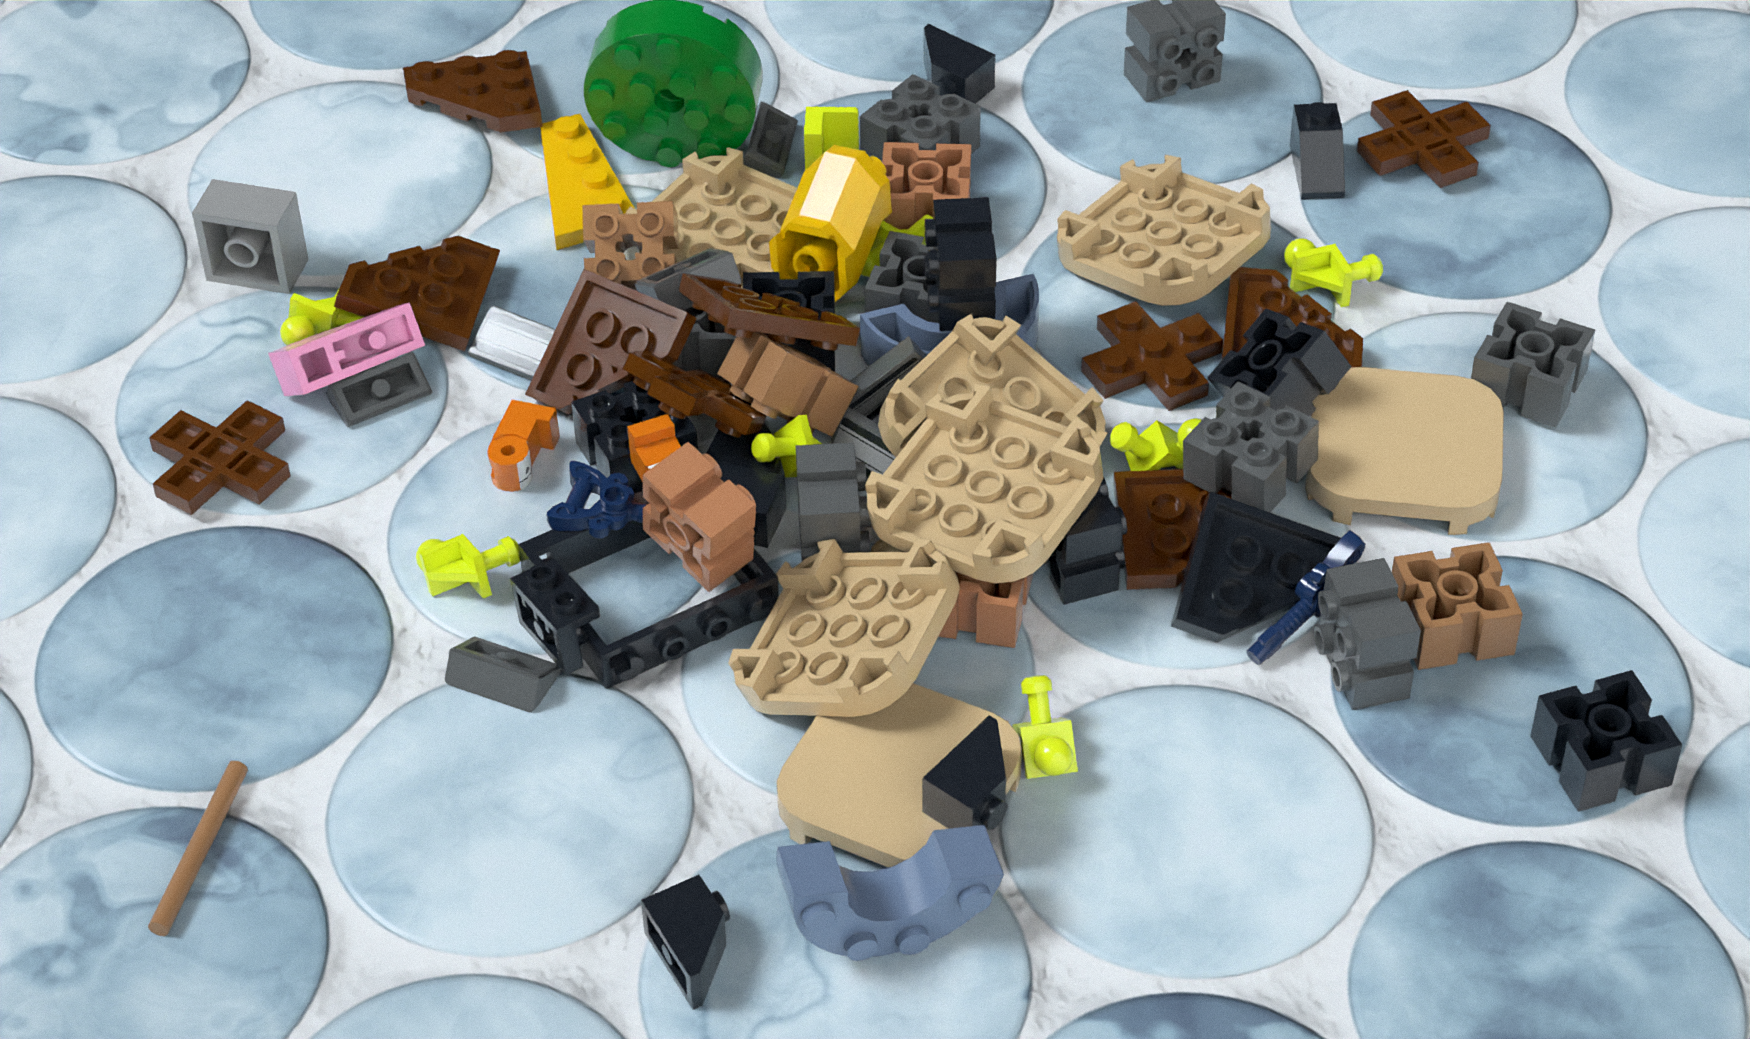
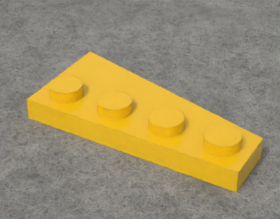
(576, 177)

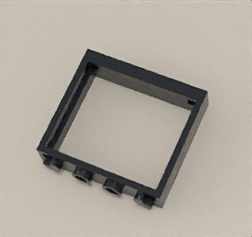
(671, 636)

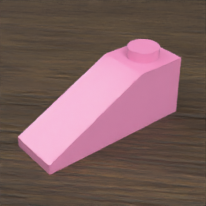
(346, 350)

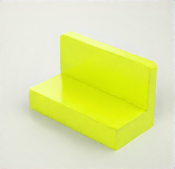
(827, 128)

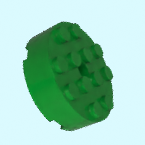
(672, 82)

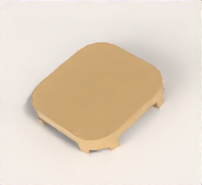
(726, 209)
(1164, 234)
(992, 356)
(1408, 447)
(986, 486)
(847, 631)
(864, 774)

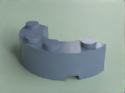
(889, 326)
(894, 906)

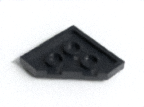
(1244, 568)

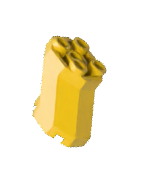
(833, 218)

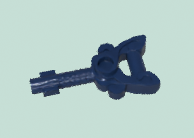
(610, 512)
(1345, 552)

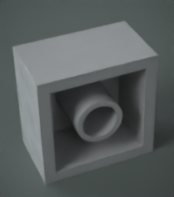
(250, 236)

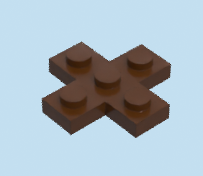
(1423, 138)
(1152, 355)
(692, 394)
(219, 457)

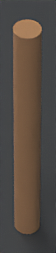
(197, 848)

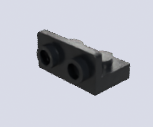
(553, 611)

